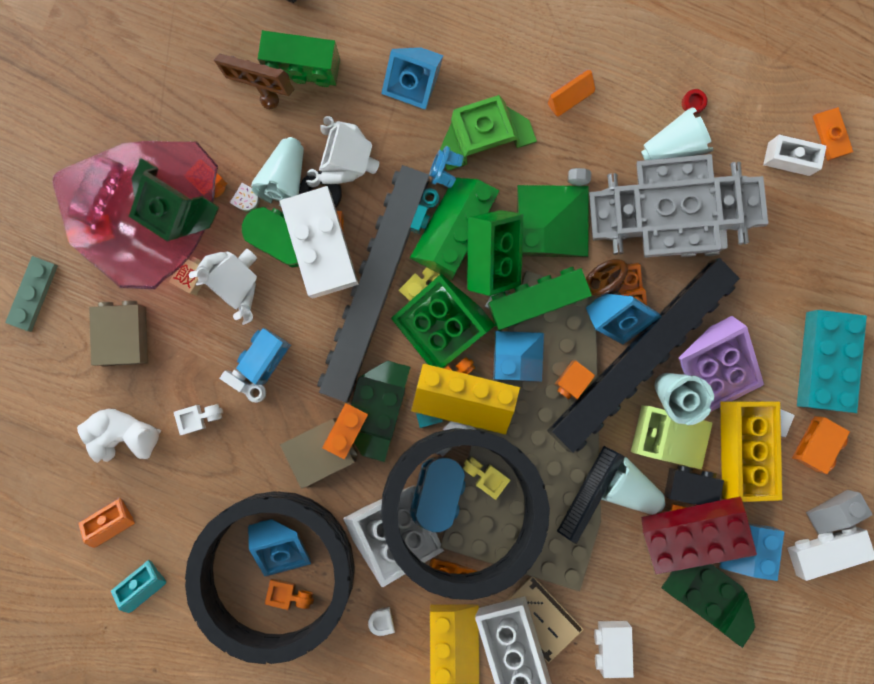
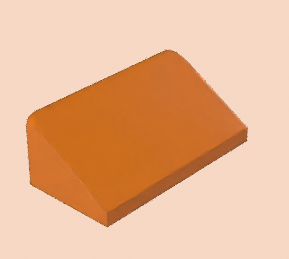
(572, 93)
(105, 523)

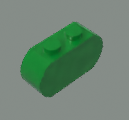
(270, 234)

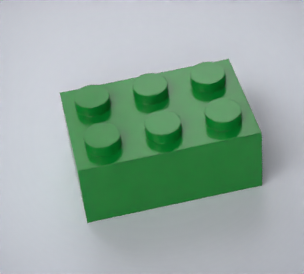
(301, 57)
(494, 252)

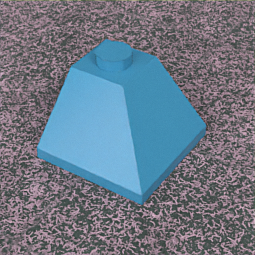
(412, 75)
(620, 316)
(518, 356)
(276, 547)

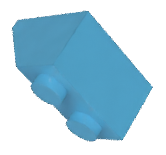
(262, 357)
(766, 563)

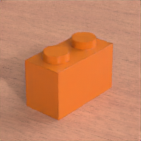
(345, 431)
(821, 445)

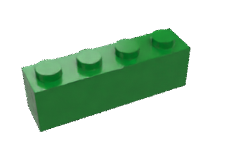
(539, 299)

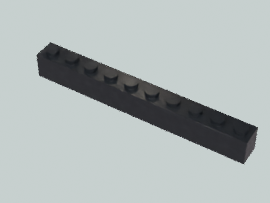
(643, 355)

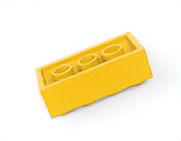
(465, 399)
(751, 450)
(454, 644)

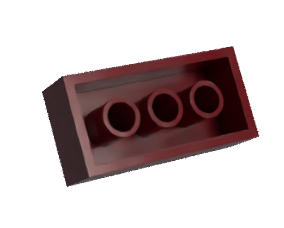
(698, 535)

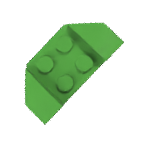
(484, 127)

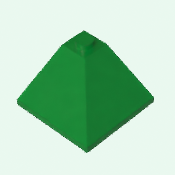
(554, 220)
(442, 322)

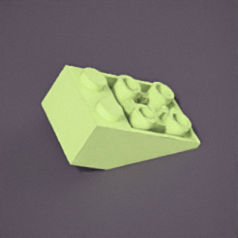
(669, 441)

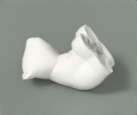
(109, 427)

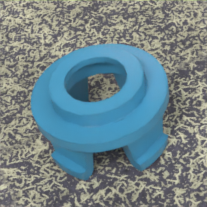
(444, 157)

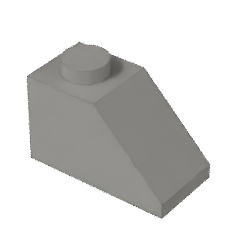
(839, 512)

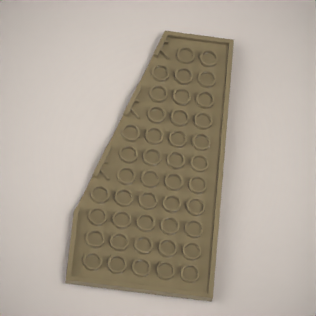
(491, 526)

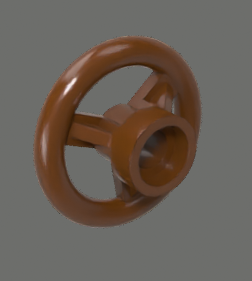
(610, 280)

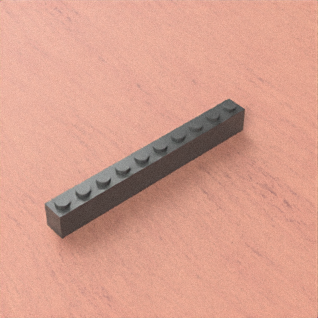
(374, 284)

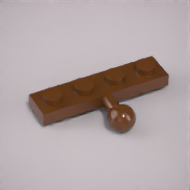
(266, 79)

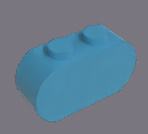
(437, 494)

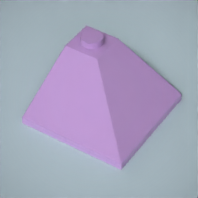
(724, 361)

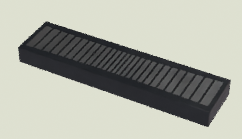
(590, 494)

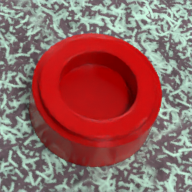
(696, 99)

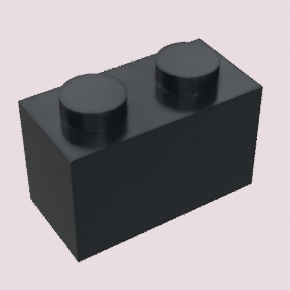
(693, 487)

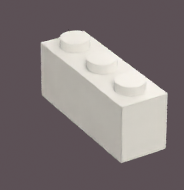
(831, 552)

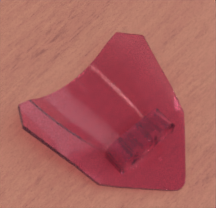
(97, 203)

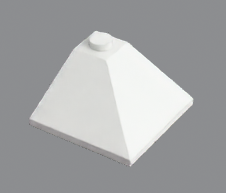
(369, 537)

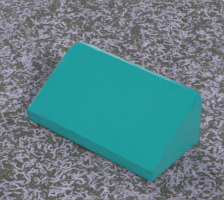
(138, 587)

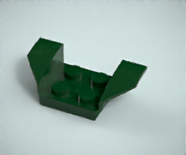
(166, 209)
(379, 396)
(714, 599)

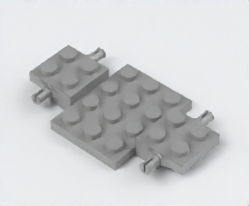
(678, 207)

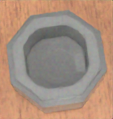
(579, 176)

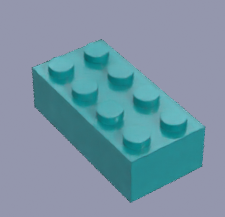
(831, 361)

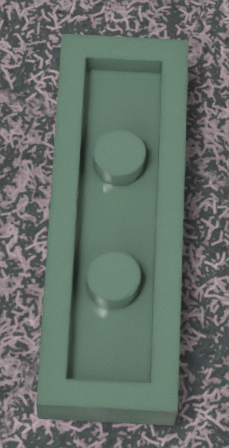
(31, 294)

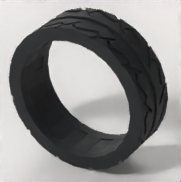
(520, 556)
(221, 626)

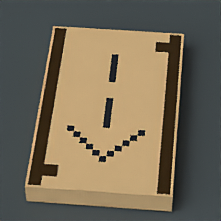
(551, 620)

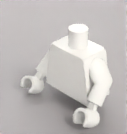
(344, 156)
(230, 280)

